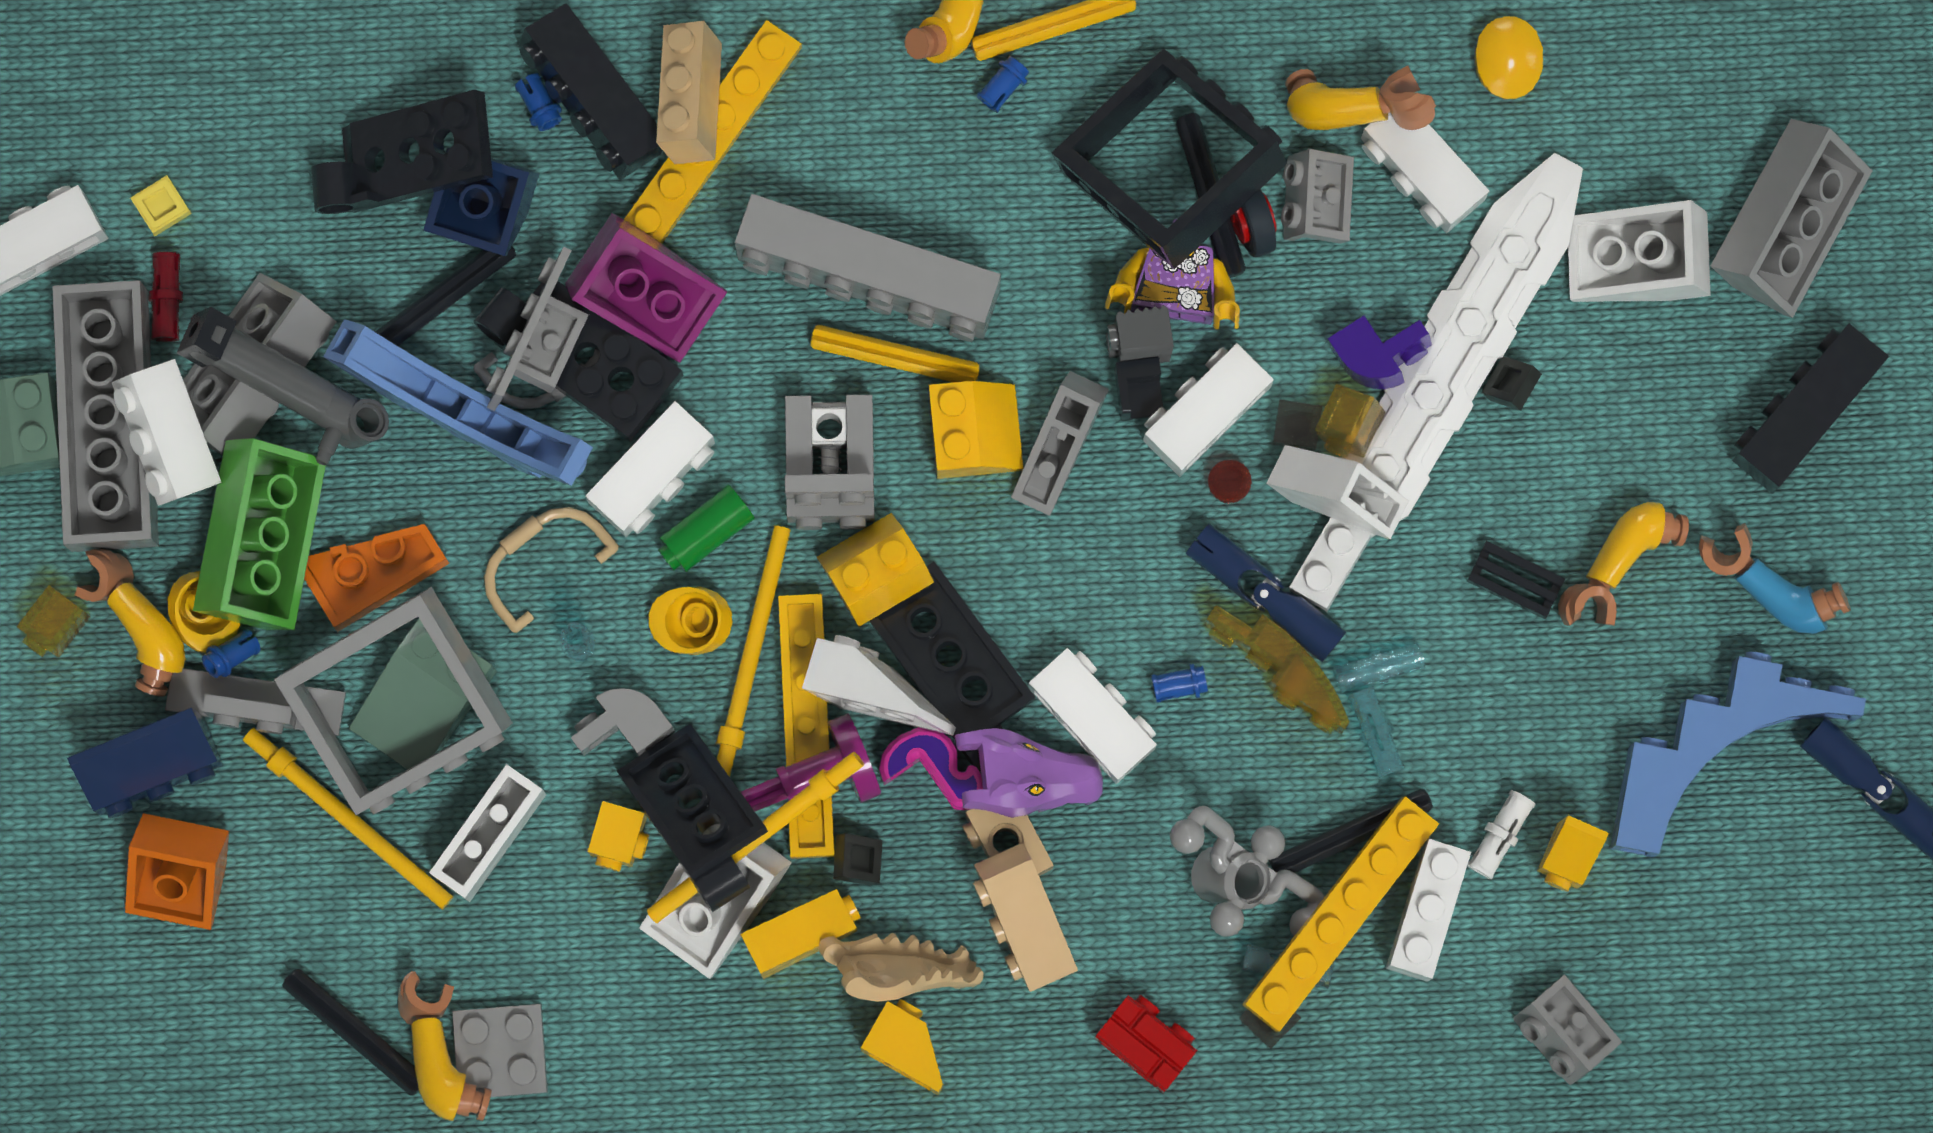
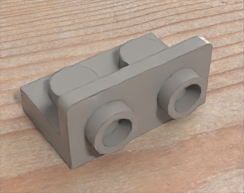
(1318, 196)
(1567, 1030)

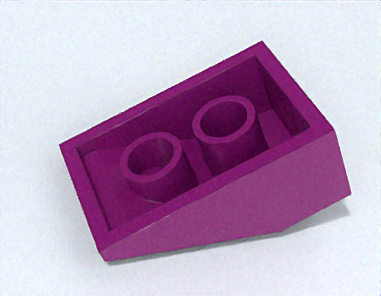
(644, 288)

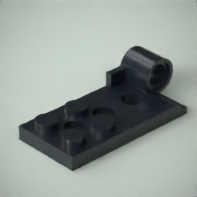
(359, 186)
(590, 386)
(979, 659)
(702, 857)

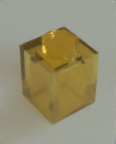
(1349, 422)
(52, 623)

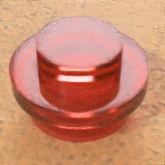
(1229, 481)

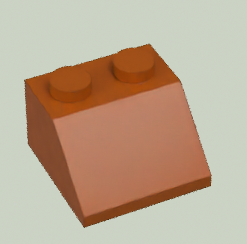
(176, 871)

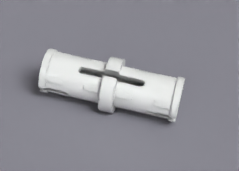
(1501, 834)

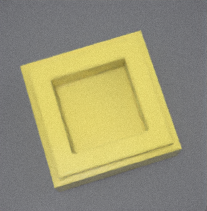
(160, 205)

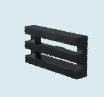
(1523, 565)

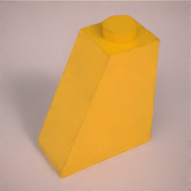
(799, 931)

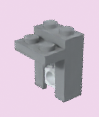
(829, 495)

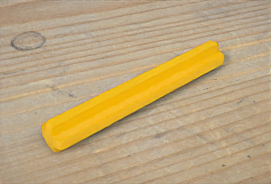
(1048, 26)
(893, 355)

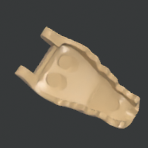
(891, 970)

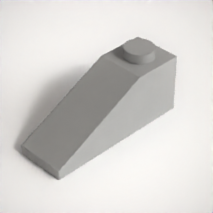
(1059, 442)

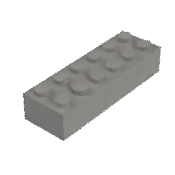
(867, 268)
(99, 339)

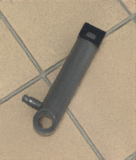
(216, 342)

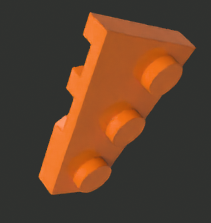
(368, 574)

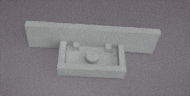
(546, 340)
(248, 701)

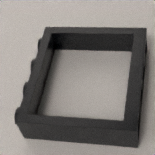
(1211, 209)

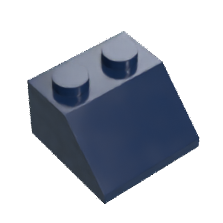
(485, 211)

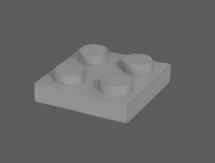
(502, 1049)

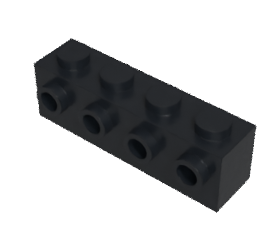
(591, 91)
(1810, 407)

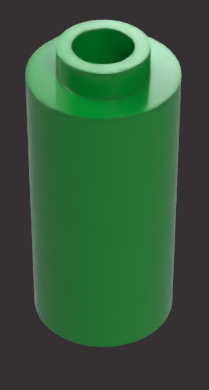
(705, 529)

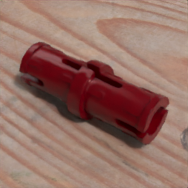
(165, 296)

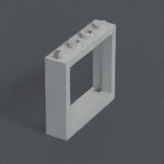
(461, 664)

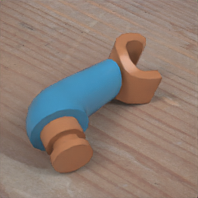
(1789, 604)

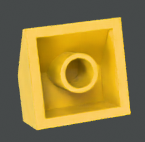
(975, 428)
(875, 569)
(904, 1045)

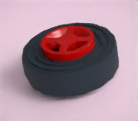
(1256, 225)

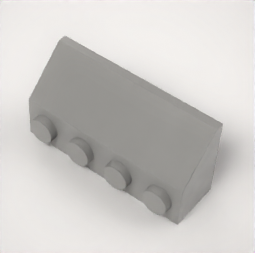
(1792, 216)
(278, 320)

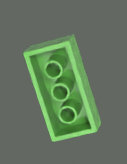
(259, 535)

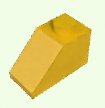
(1571, 853)

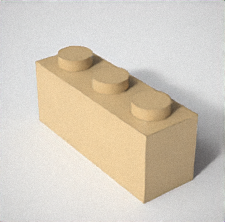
(689, 92)
(1023, 918)

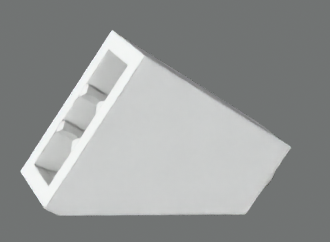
(1338, 490)

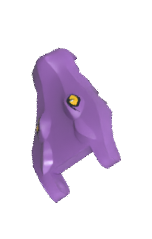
(1026, 775)

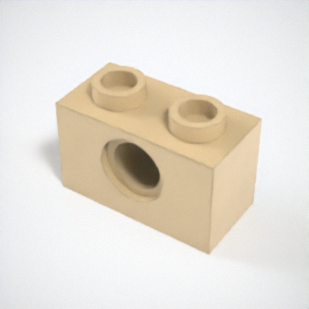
(986, 825)

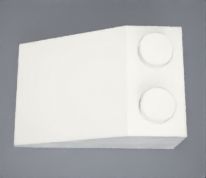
(1640, 254)
(862, 684)
(707, 936)

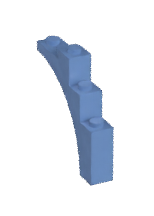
(456, 407)
(1754, 700)

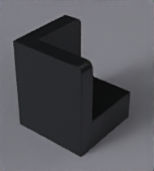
(1138, 388)

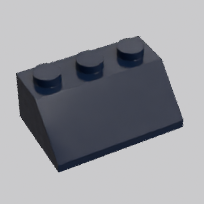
(146, 763)

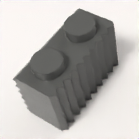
(1140, 335)

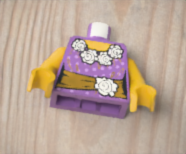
(1190, 292)

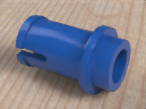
(1003, 83)
(539, 103)
(221, 659)
(1180, 683)

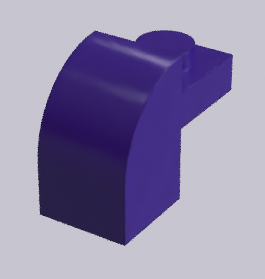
(1375, 362)

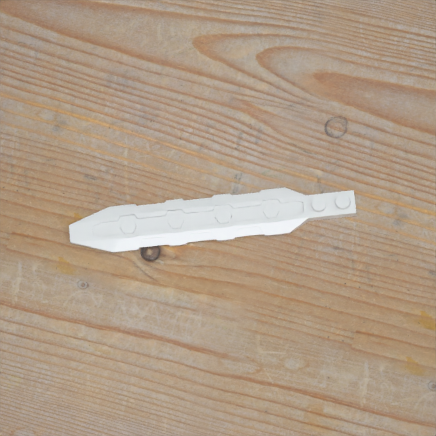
(1468, 333)

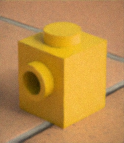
(618, 837)

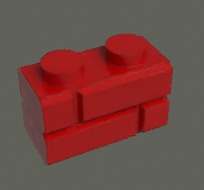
(1146, 1042)

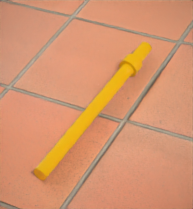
(731, 735)
(283, 763)
(821, 787)

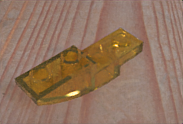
(1298, 676)

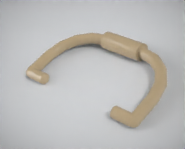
(523, 534)

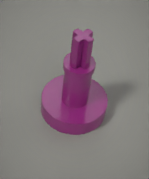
(796, 777)

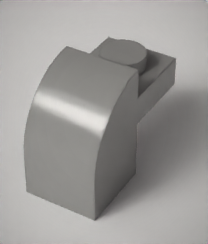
(626, 712)

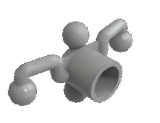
(1237, 877)

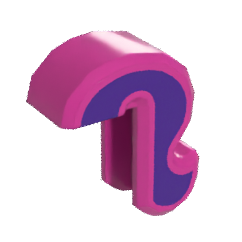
(939, 759)

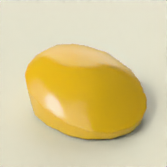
(1509, 57)
(690, 620)
(195, 628)

